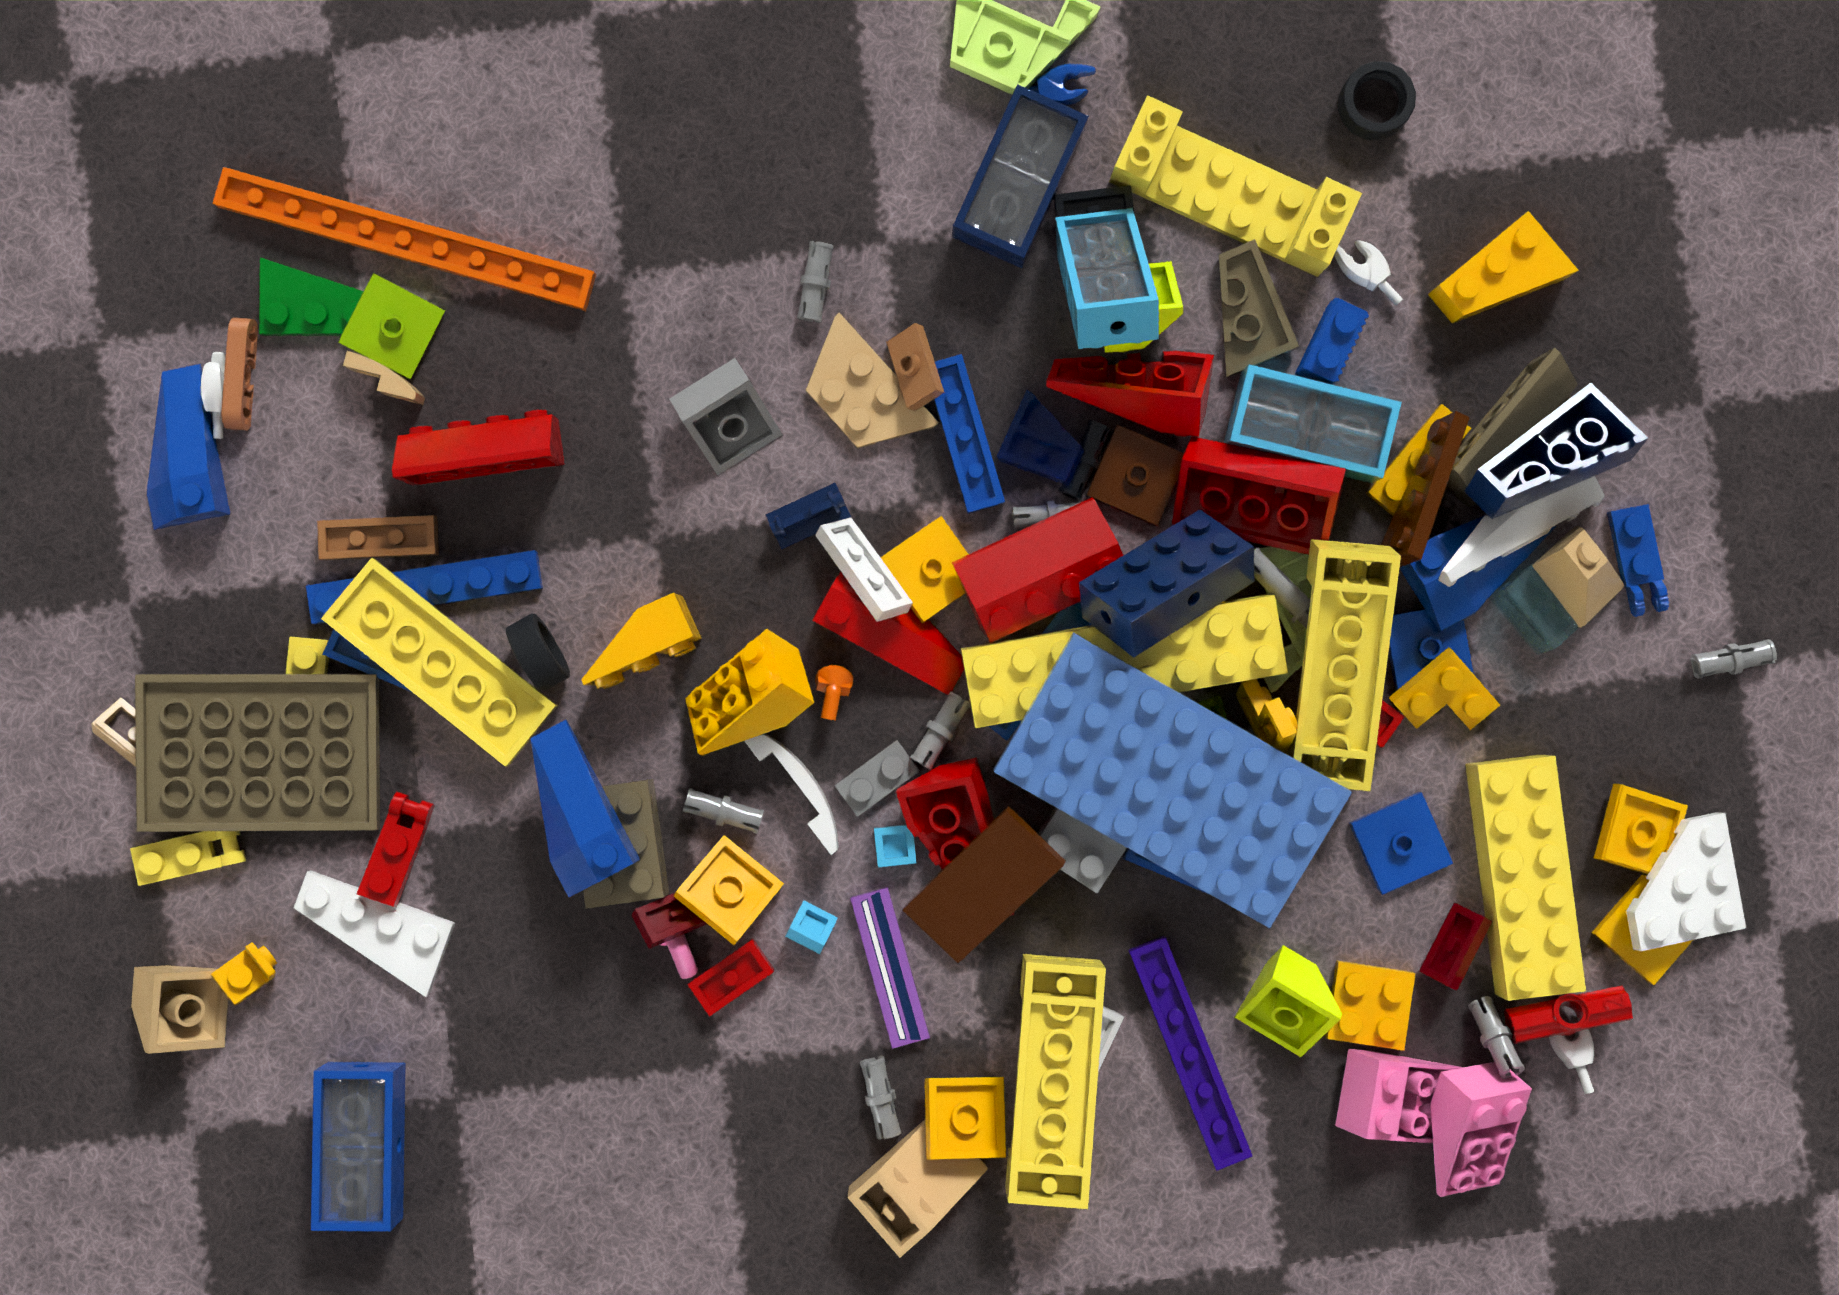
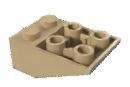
(910, 1194)

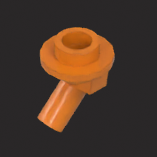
(834, 682)

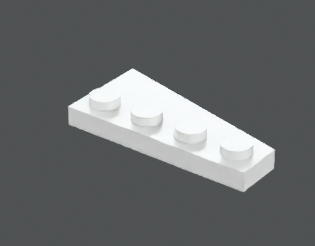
(397, 939)

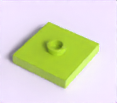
(391, 326)

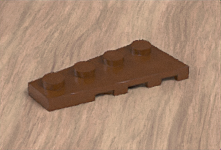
(1424, 492)

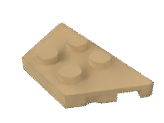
(861, 390)

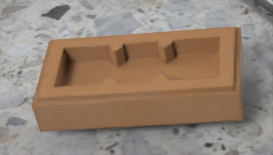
(915, 367)

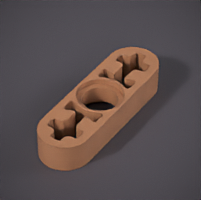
(239, 361)

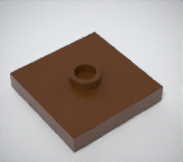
(1136, 475)

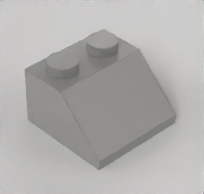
(725, 416)

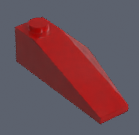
(1159, 395)
(898, 640)
(946, 808)

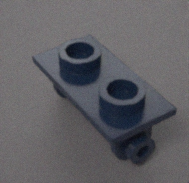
(804, 516)

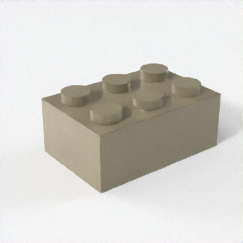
(647, 878)

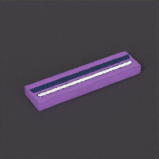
(890, 967)

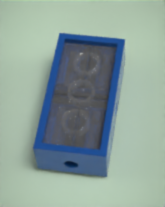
(358, 1146)

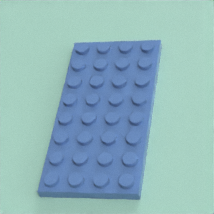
(1171, 780)

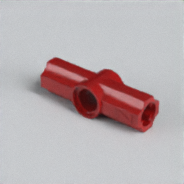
(1591, 1008)

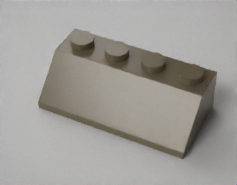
(1527, 401)

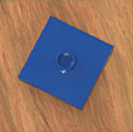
(1418, 642)
(1401, 843)

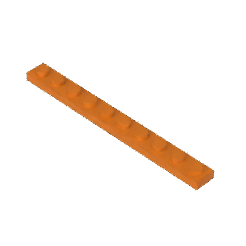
(404, 239)

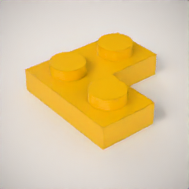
(1442, 683)
(1267, 716)

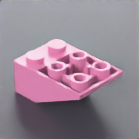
(1388, 1096)
(1474, 1126)

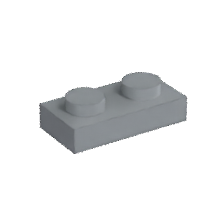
(877, 778)

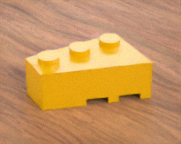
(1505, 269)

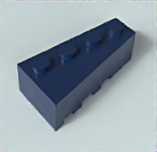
(1560, 451)

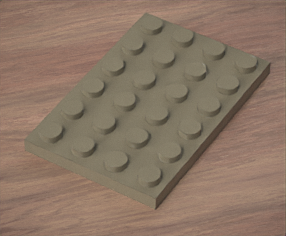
(257, 752)

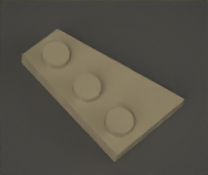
(1251, 311)

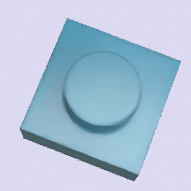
(894, 846)
(811, 927)

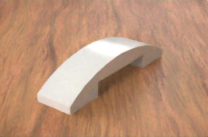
(823, 824)

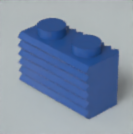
(1332, 342)

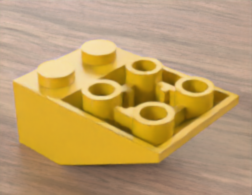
(654, 628)
(749, 694)

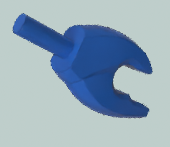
(1053, 83)

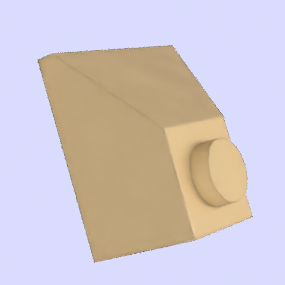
(1579, 575)
(178, 1008)

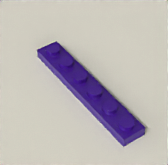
(1190, 1053)

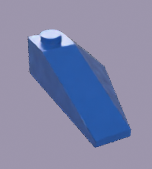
(185, 460)
(579, 821)

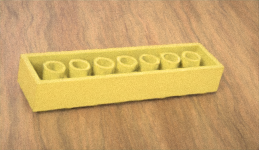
(1220, 647)

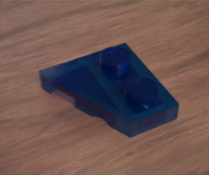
(1040, 443)

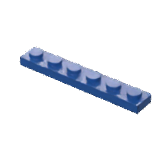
(449, 581)

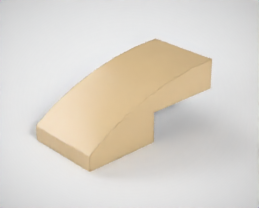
(390, 382)

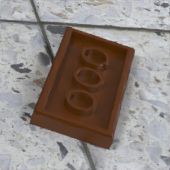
(984, 884)

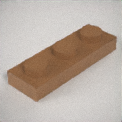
(377, 537)

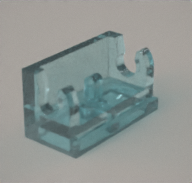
(1534, 611)

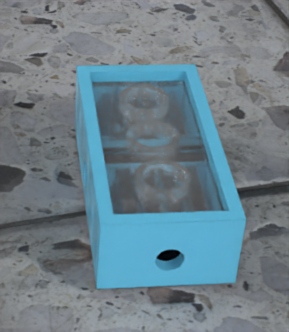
(1107, 279)
(1313, 422)

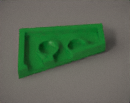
(302, 302)

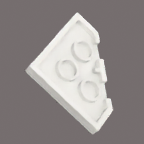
(1689, 888)

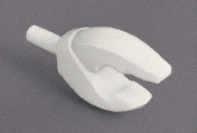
(1371, 273)
(212, 390)
(1576, 1054)

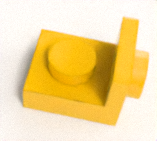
(245, 973)

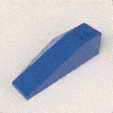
(1464, 598)

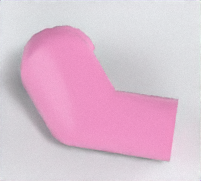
(682, 956)

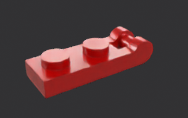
(395, 850)

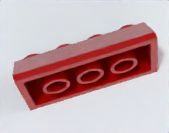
(478, 449)
(1259, 493)
(1036, 569)

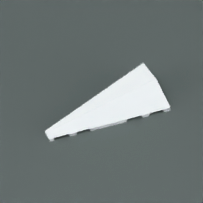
(1519, 527)

